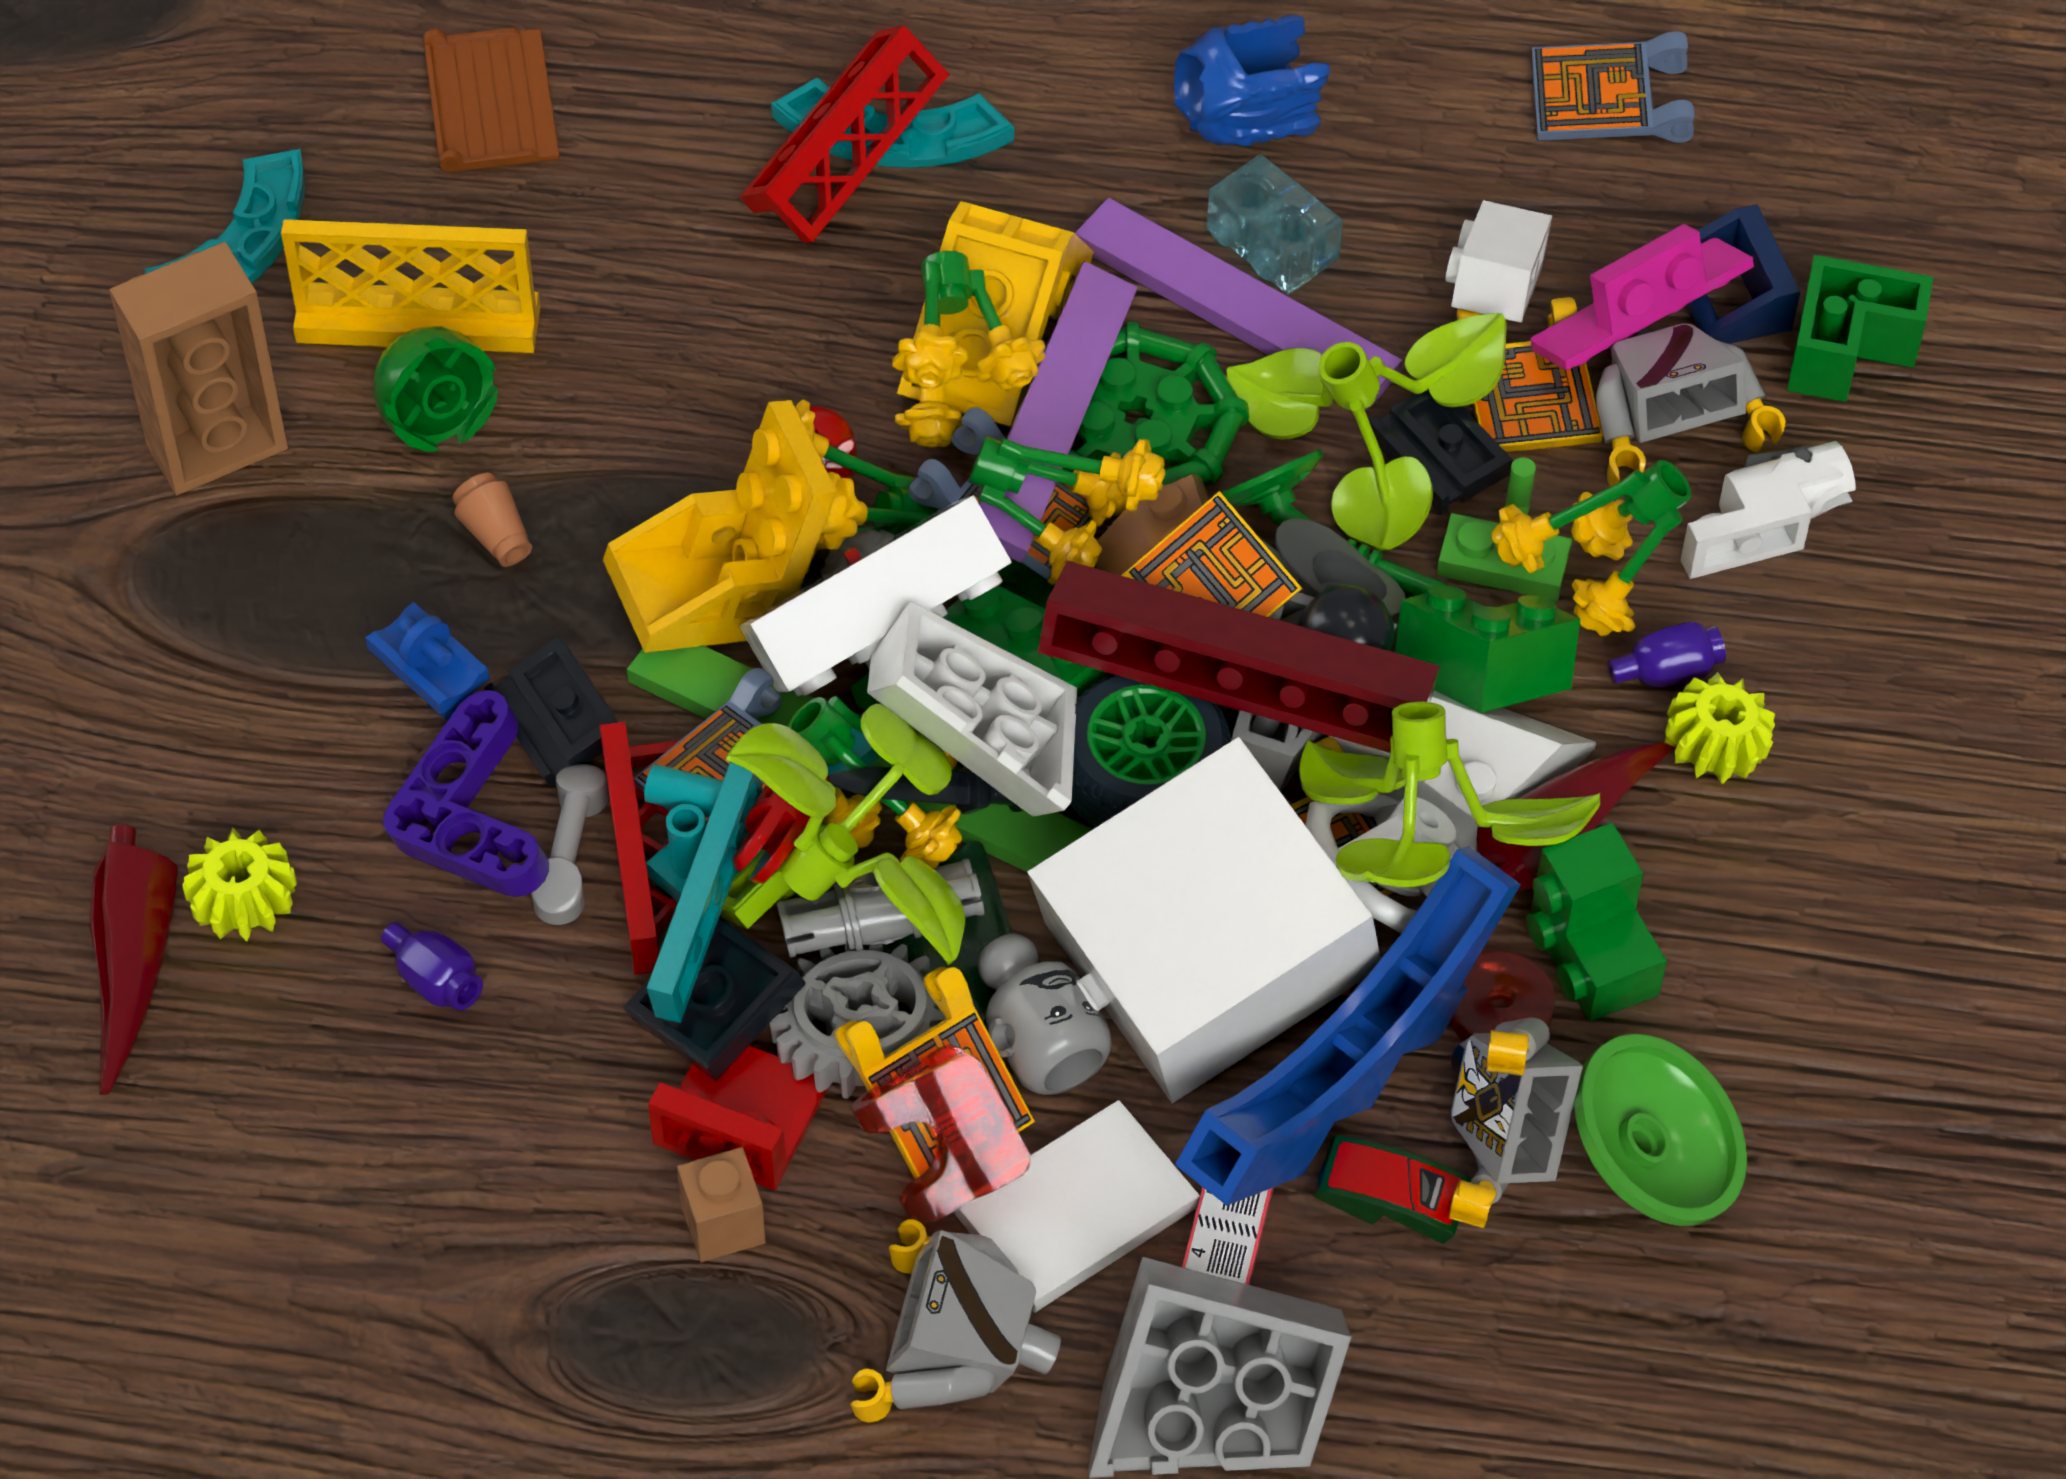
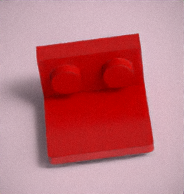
(748, 1106)

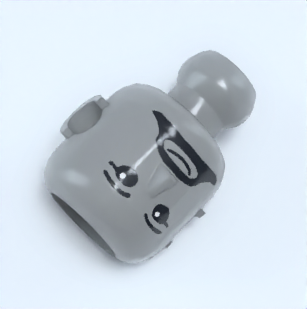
(1041, 1018)

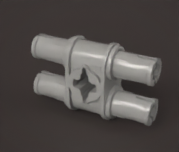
(864, 913)

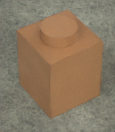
(721, 1204)

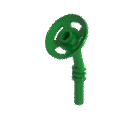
(1274, 496)

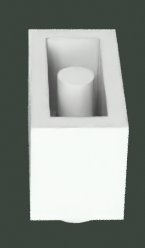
(1498, 260)

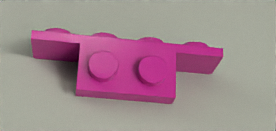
(1639, 292)

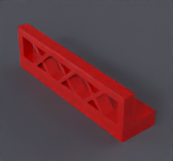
(831, 117)
(632, 843)

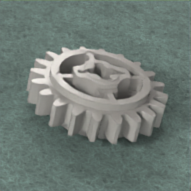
(850, 988)

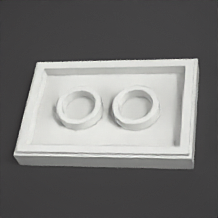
(1082, 1203)

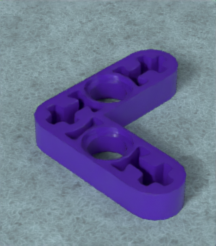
(448, 803)

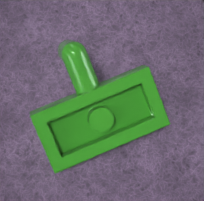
(1473, 557)

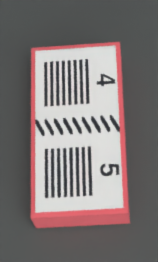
(1227, 1237)

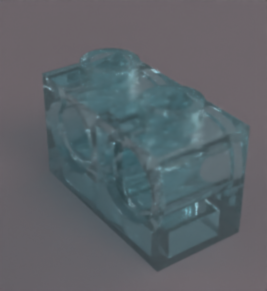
(1274, 224)

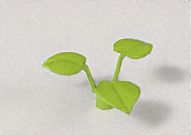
(1392, 499)
(1417, 755)
(827, 853)

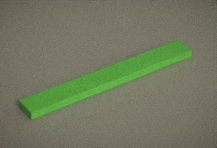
(706, 681)

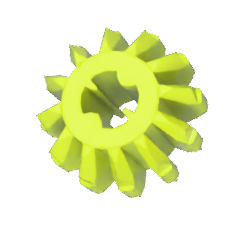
(1719, 728)
(239, 884)

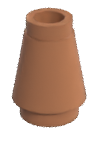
(492, 517)

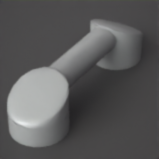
(581, 794)

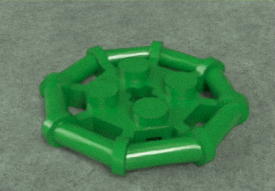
(1167, 401)

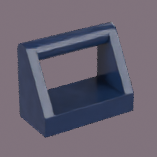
(1768, 282)

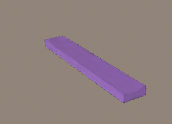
(1214, 287)
(1063, 390)

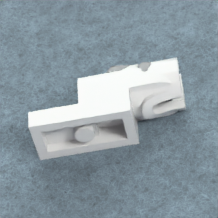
(1768, 507)

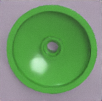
(1660, 1130)

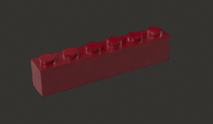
(1230, 656)

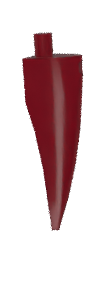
(1607, 775)
(129, 936)

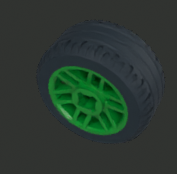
(1135, 741)

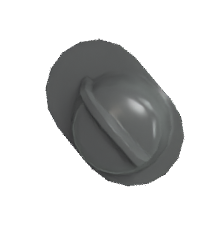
(1328, 560)

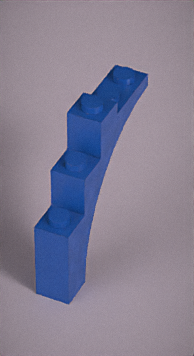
(1402, 1005)

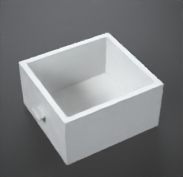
(1205, 919)

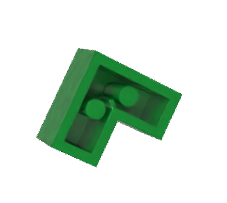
(1854, 314)
(1489, 652)
(1591, 923)

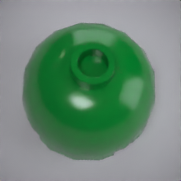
(434, 387)

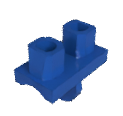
(428, 659)

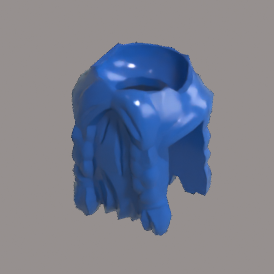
(1240, 86)

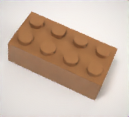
(199, 367)

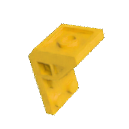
(1027, 279)
(728, 552)

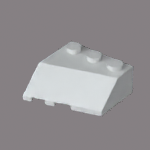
(980, 707)
(1501, 755)

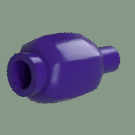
(1671, 656)
(434, 966)

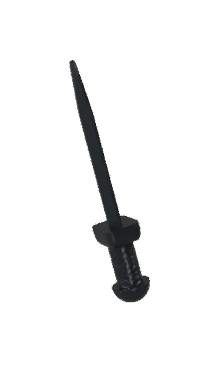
(964, 789)

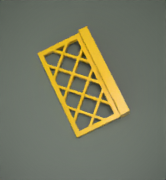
(375, 315)

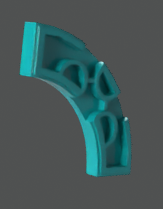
(930, 139)
(270, 193)

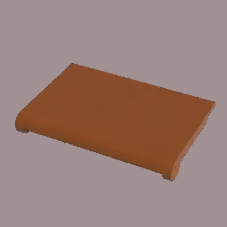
(490, 98)

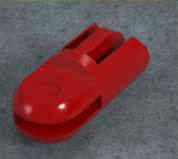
(771, 827)

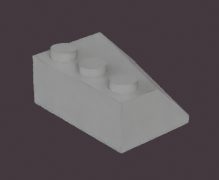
(1215, 1376)

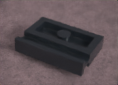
(1447, 443)
(555, 709)

